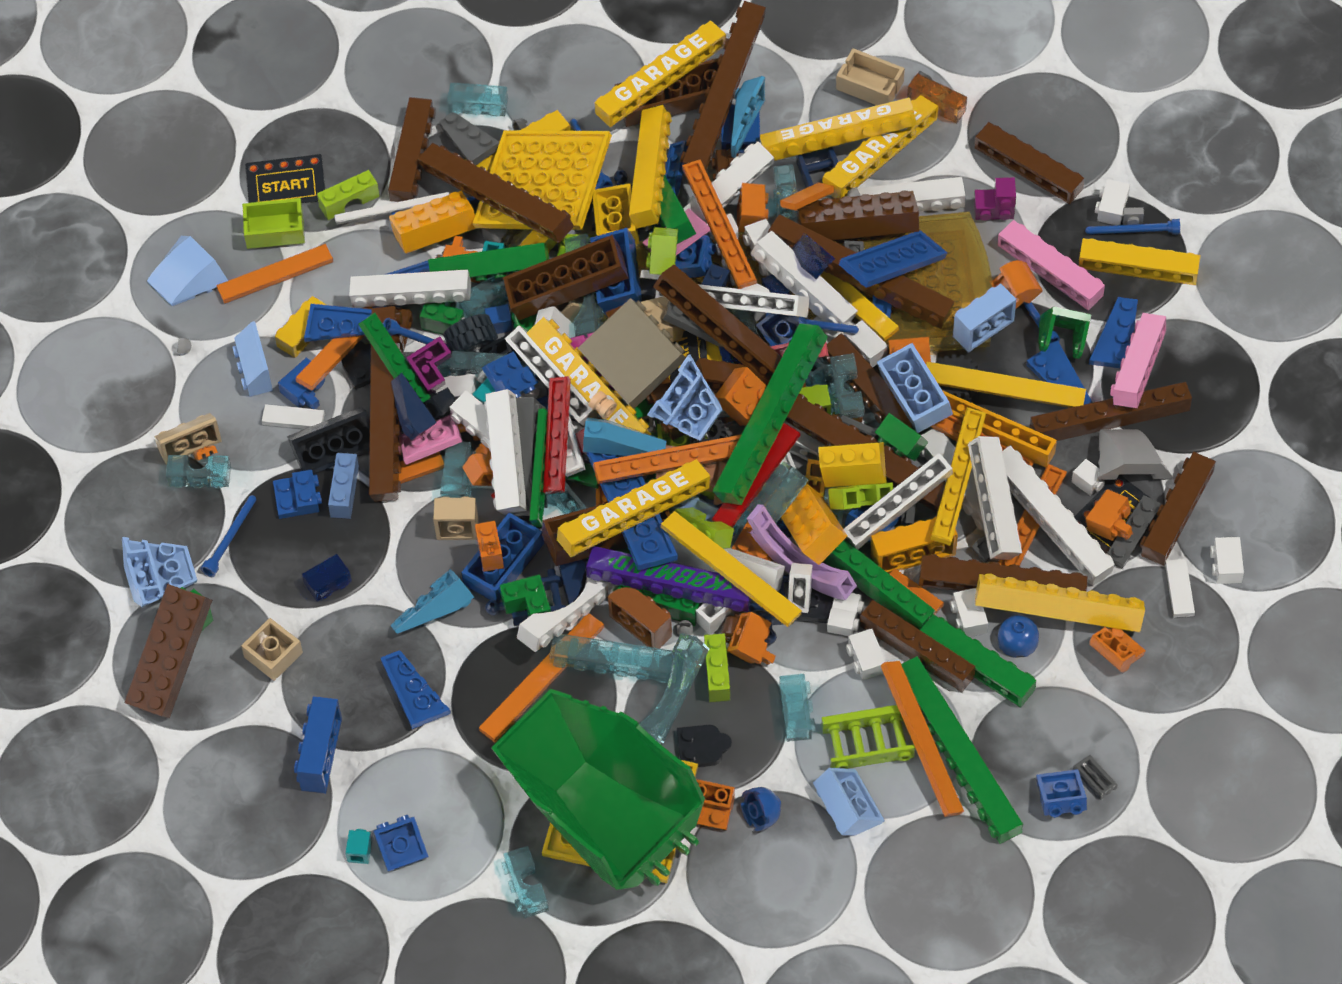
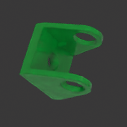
(1068, 319)

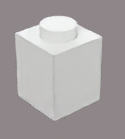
(1086, 477)

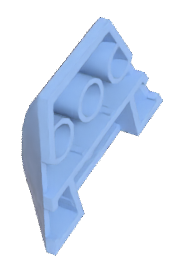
(186, 272)
(688, 402)
(154, 566)

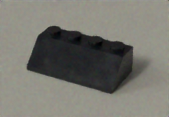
(317, 445)

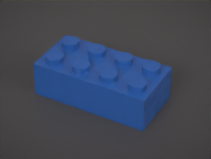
(620, 292)
(518, 545)
(318, 745)

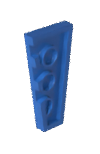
(334, 322)
(1116, 334)
(1055, 368)
(414, 694)

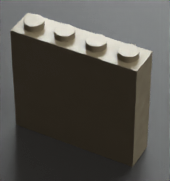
(633, 352)

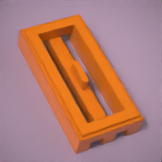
(204, 452)

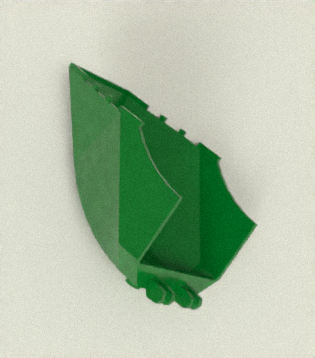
(604, 786)

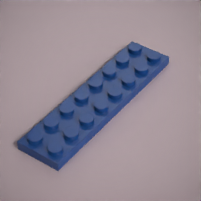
(646, 540)

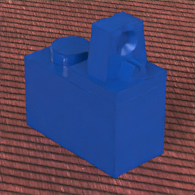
(296, 392)

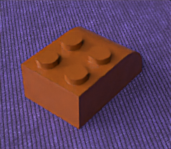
(640, 616)

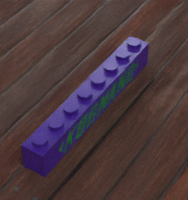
(666, 579)

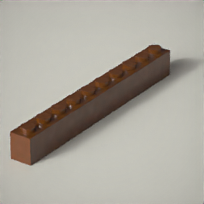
(724, 85)
(496, 192)
(898, 291)
(384, 422)
(832, 431)

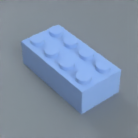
(914, 388)

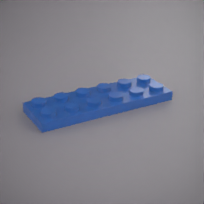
(892, 258)

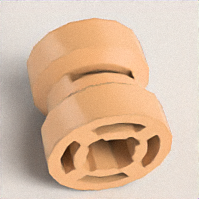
(602, 404)

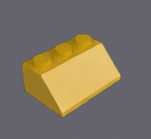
(613, 209)
(852, 464)

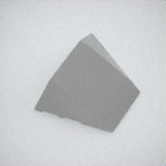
(1128, 453)

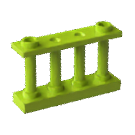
(874, 718)

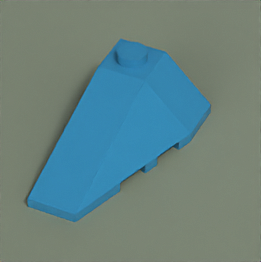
(748, 104)
(616, 439)
(446, 596)

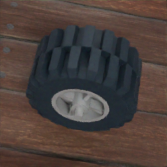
(470, 333)

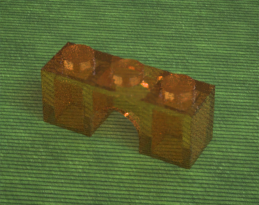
(951, 103)

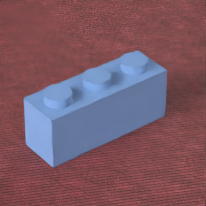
(343, 485)

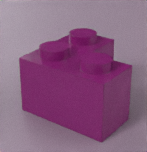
(996, 202)
(425, 363)

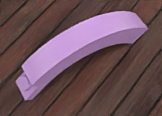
(779, 548)

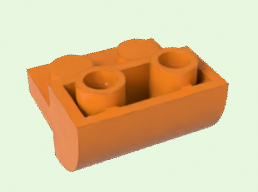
(1018, 281)
(1117, 647)
(717, 804)

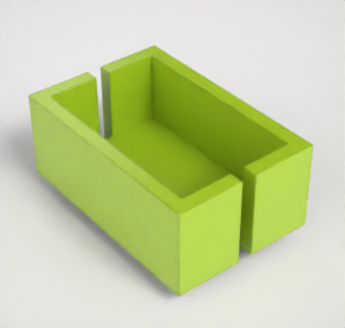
(273, 223)

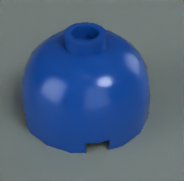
(1018, 636)
(760, 807)

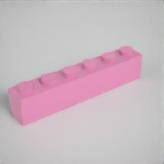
(1051, 265)
(1139, 360)

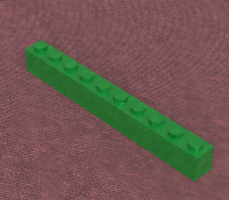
(770, 414)
(962, 756)

